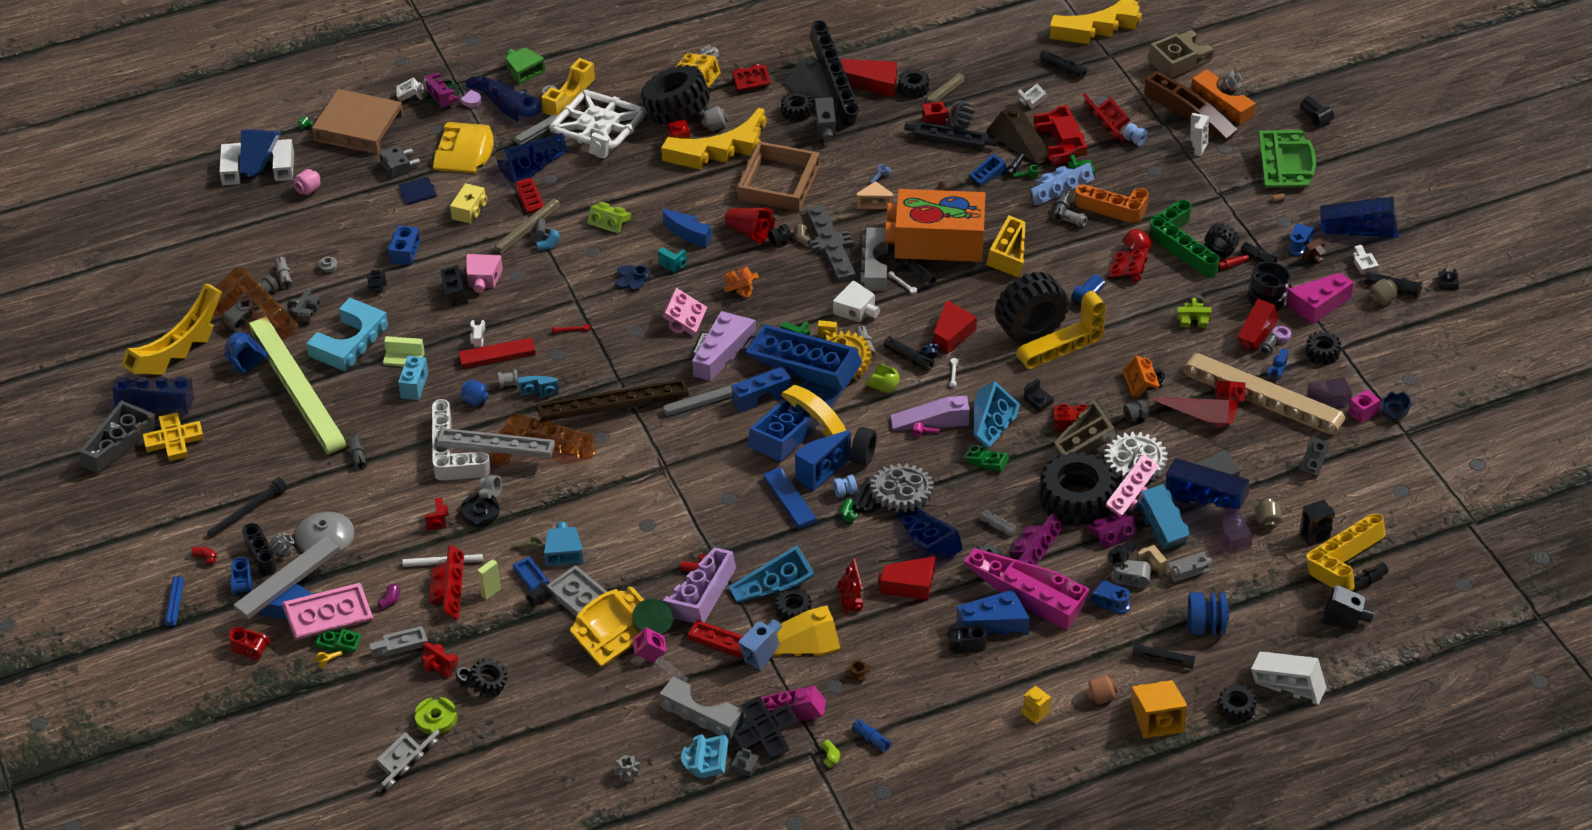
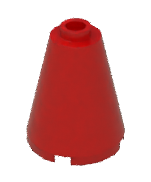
(751, 222)

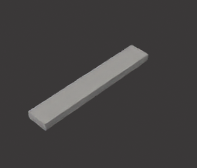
(496, 443)
(286, 577)

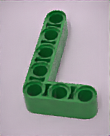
(1166, 232)

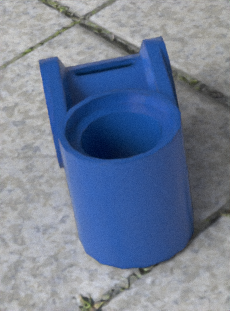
(1299, 239)
(241, 576)
(1109, 595)

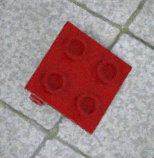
(1129, 263)
(1065, 413)
(850, 589)

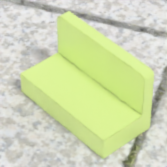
(399, 348)

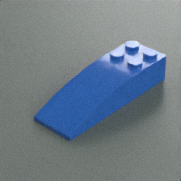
(806, 356)
(788, 426)

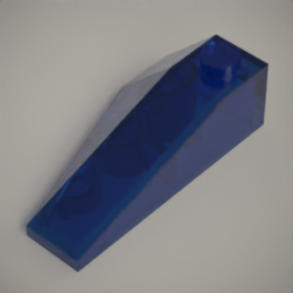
(931, 533)

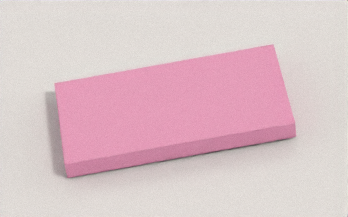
(327, 611)

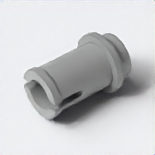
(1075, 218)

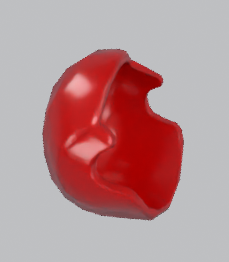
(1137, 239)

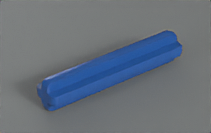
(174, 601)

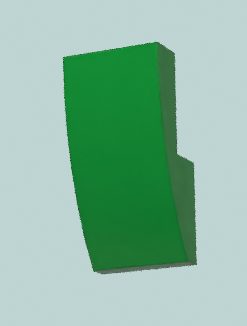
(983, 458)
(333, 641)

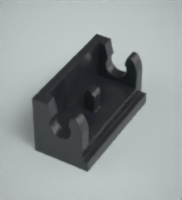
(454, 284)

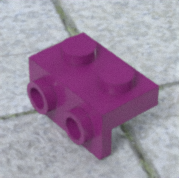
(1113, 529)

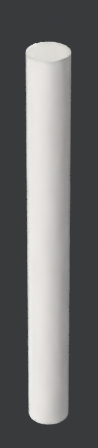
(439, 560)

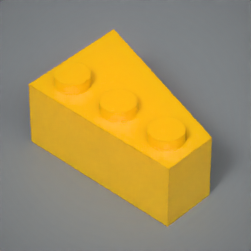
(1008, 247)

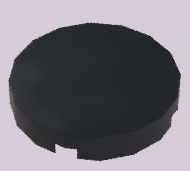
(479, 511)

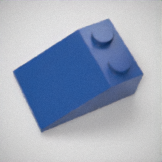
(821, 459)

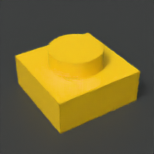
(826, 328)

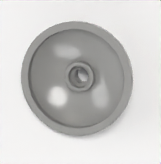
(324, 524)

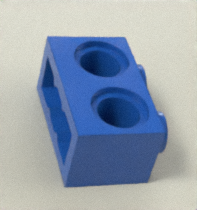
(404, 245)

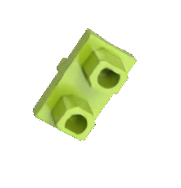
(1193, 311)

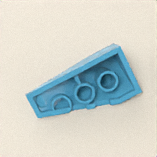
(993, 412)
(777, 575)

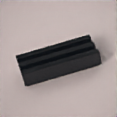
(866, 483)

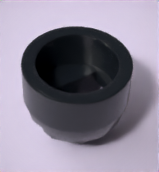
(461, 673)

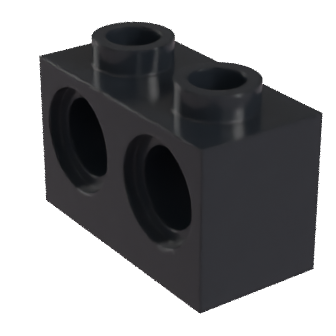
(1316, 522)

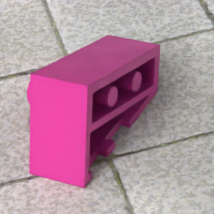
(1320, 296)

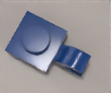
(1279, 364)

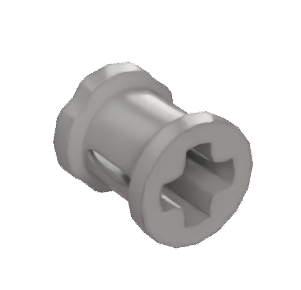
(508, 379)

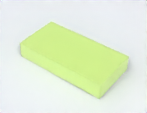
(489, 579)

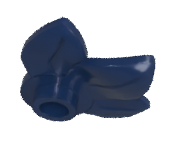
(632, 276)

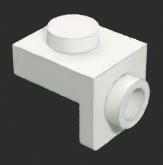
(1033, 96)
(599, 145)

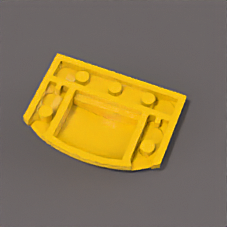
(463, 147)
(606, 625)

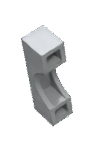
(875, 272)
(719, 719)

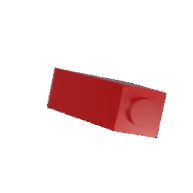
(1258, 325)
(953, 327)
(908, 578)

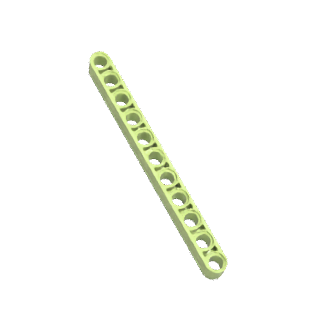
(297, 386)

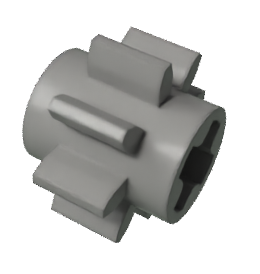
(712, 51)
(1231, 81)
(282, 544)
(627, 768)

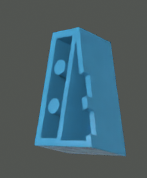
(1163, 517)

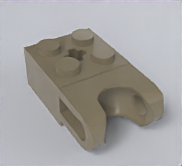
(1179, 54)

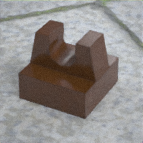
(1314, 251)

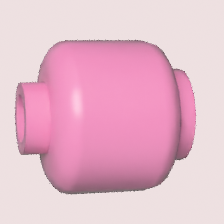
(307, 182)

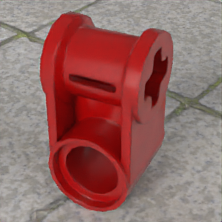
(248, 642)

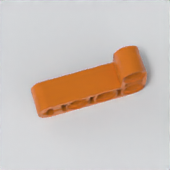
(1111, 204)

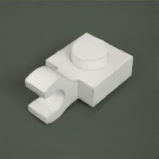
(1363, 261)
(477, 337)

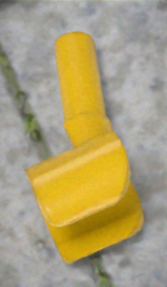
(323, 658)

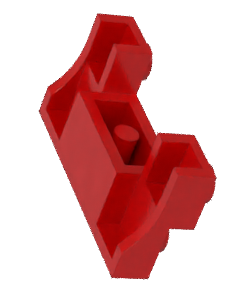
(1065, 132)

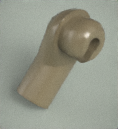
(799, 234)

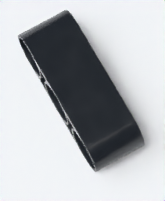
(259, 549)

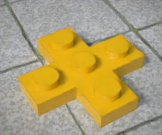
(173, 436)

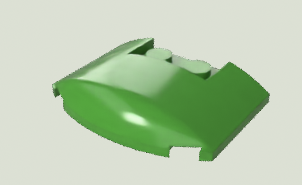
(1286, 158)

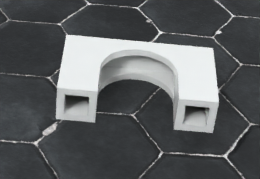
(281, 157)

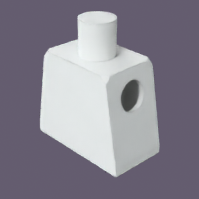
(855, 303)

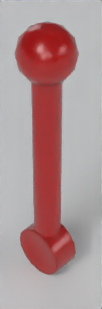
(586, 327)

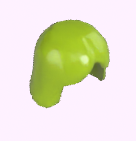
(884, 379)

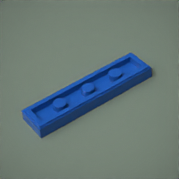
(790, 498)

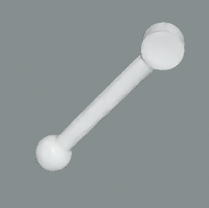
(913, 290)
(954, 362)

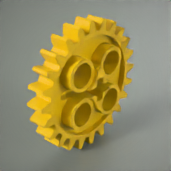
(859, 343)

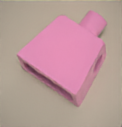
(483, 271)

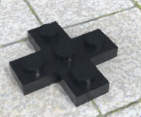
(765, 727)

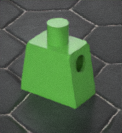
(524, 64)

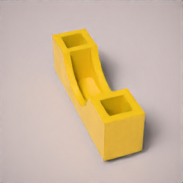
(579, 78)

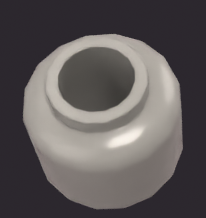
(715, 118)

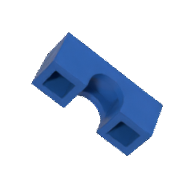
(747, 392)

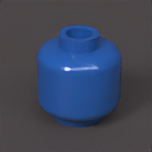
(474, 393)

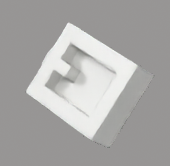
(410, 88)

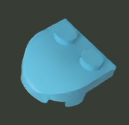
(706, 756)

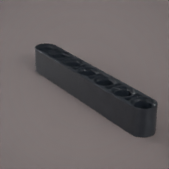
(834, 72)

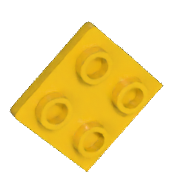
(705, 63)

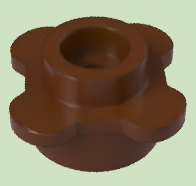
(860, 666)

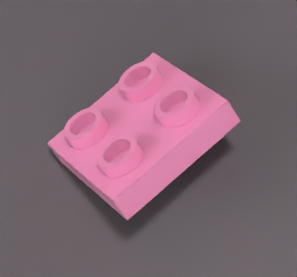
(684, 313)

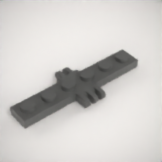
(831, 243)

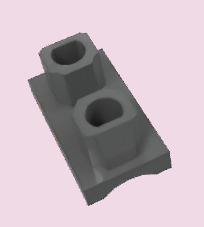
(301, 307)
(1314, 456)

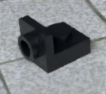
(1036, 396)

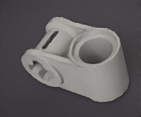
(1133, 574)

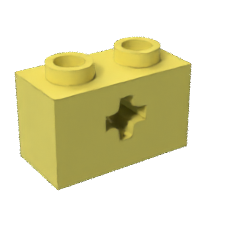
(468, 203)

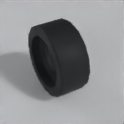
(863, 446)

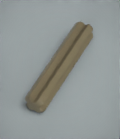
(945, 88)

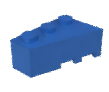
(996, 613)

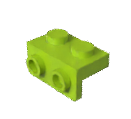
(608, 217)

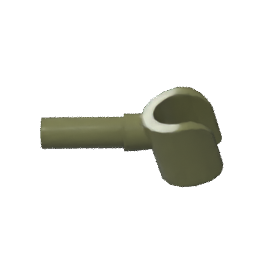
(532, 542)

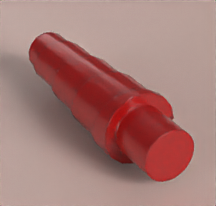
(1231, 262)

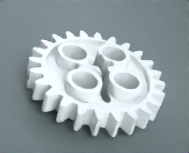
(1125, 450)

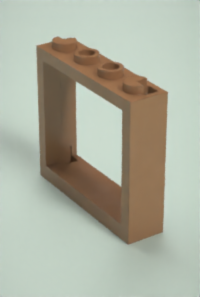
(782, 154)

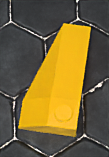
(808, 633)

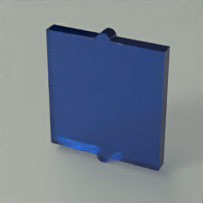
(417, 190)

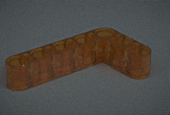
(245, 285)
(566, 439)

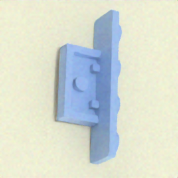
(1064, 178)

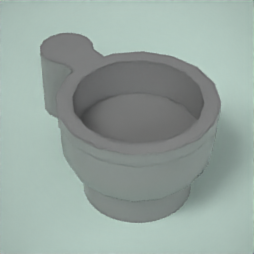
(490, 486)

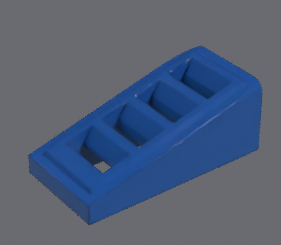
(992, 161)

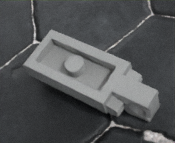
(399, 642)

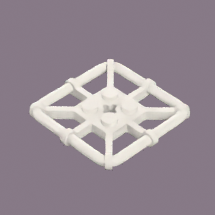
(598, 119)

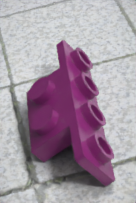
(1036, 541)

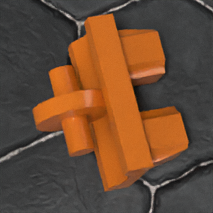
(742, 283)

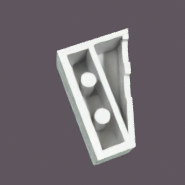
(1290, 673)

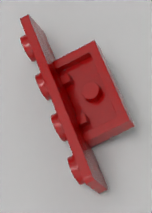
(1111, 115)
(447, 583)

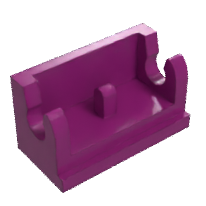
(439, 91)

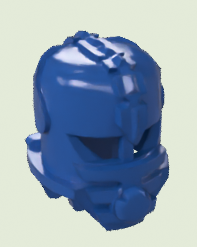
(243, 349)

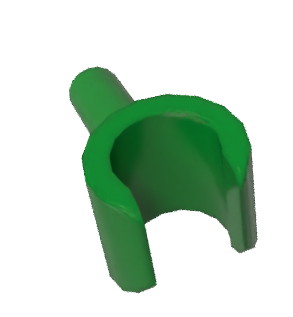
(304, 122)
(1032, 173)

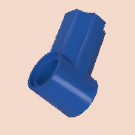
(1094, 283)

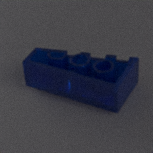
(1361, 218)
(155, 393)
(1205, 485)

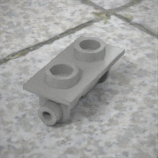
(1189, 566)

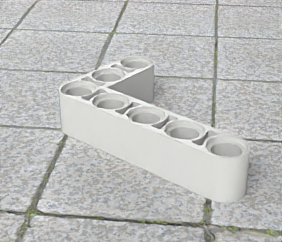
(457, 465)

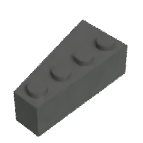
(116, 436)

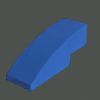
(687, 227)

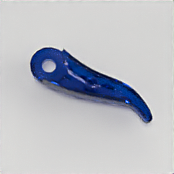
(506, 98)

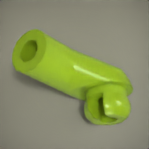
(833, 754)

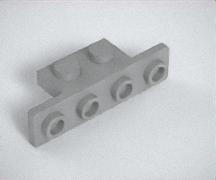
(400, 755)

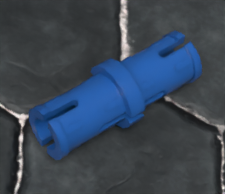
(871, 735)

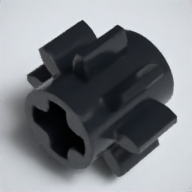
(376, 280)

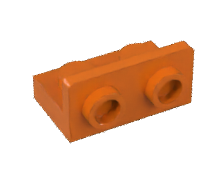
(1140, 375)

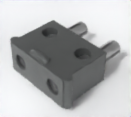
(396, 162)

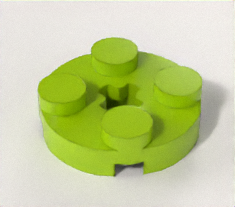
(443, 723)

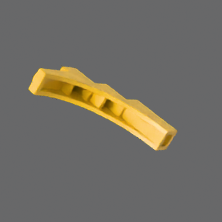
(1105, 22)
(721, 148)
(176, 343)

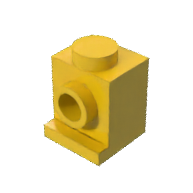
(1036, 704)

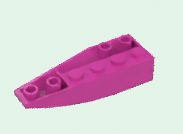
(1036, 587)

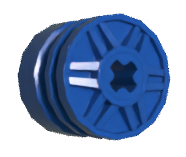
(1207, 613)

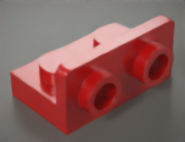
(751, 78)

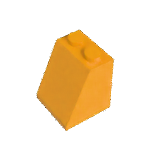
(1159, 708)

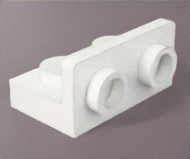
(1199, 132)

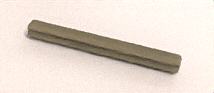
(526, 226)

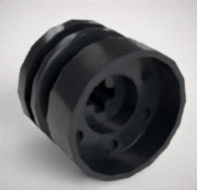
(1269, 283)

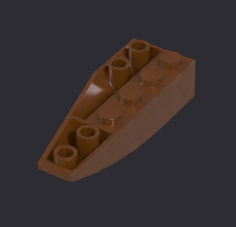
(1185, 102)

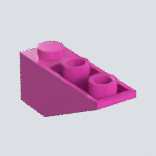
(805, 702)

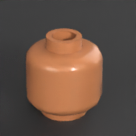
(1102, 689)

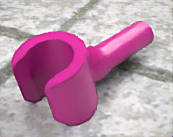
(919, 428)

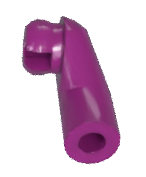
(391, 598)

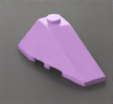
(940, 413)

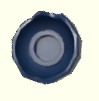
(1395, 405)

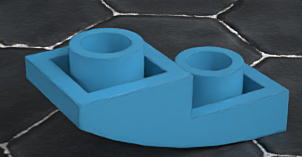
(543, 385)

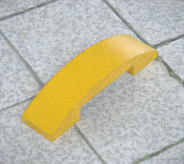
(816, 408)

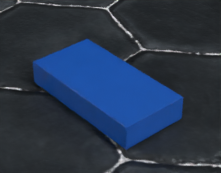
(529, 573)

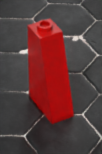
(871, 75)

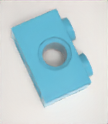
(413, 377)

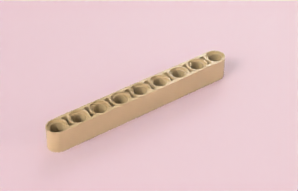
(1267, 394)

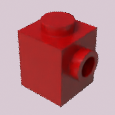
(679, 130)

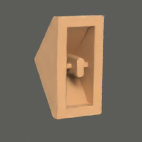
(874, 197)

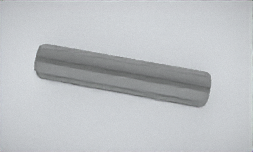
(534, 131)

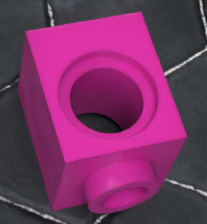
(1364, 406)
(649, 645)

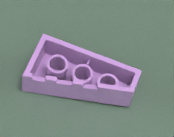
(721, 344)

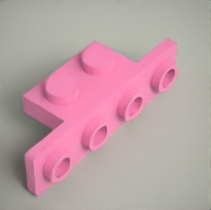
(1132, 486)

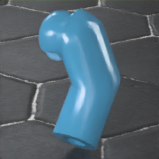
(550, 242)

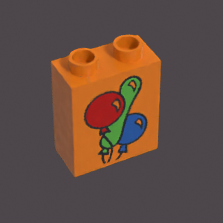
(937, 225)

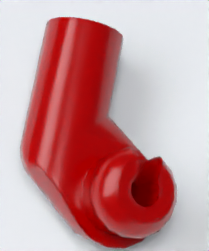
(205, 552)
(691, 566)

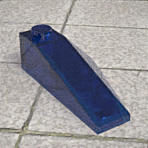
(529, 158)

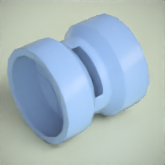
(1136, 134)
(845, 486)

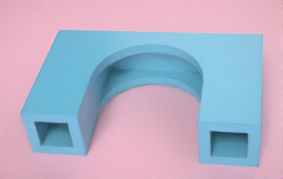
(345, 352)

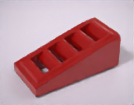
(528, 195)

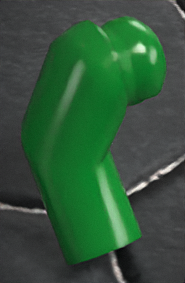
(846, 512)

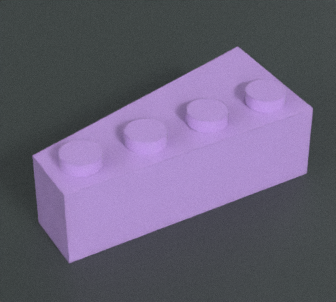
(702, 587)

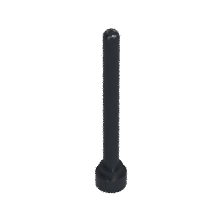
(277, 486)

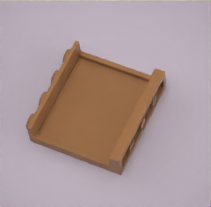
(356, 121)

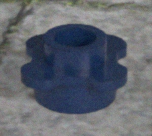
(930, 350)

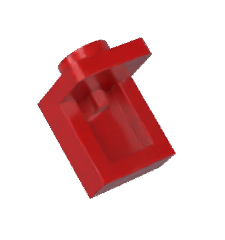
(1230, 390)
(437, 520)

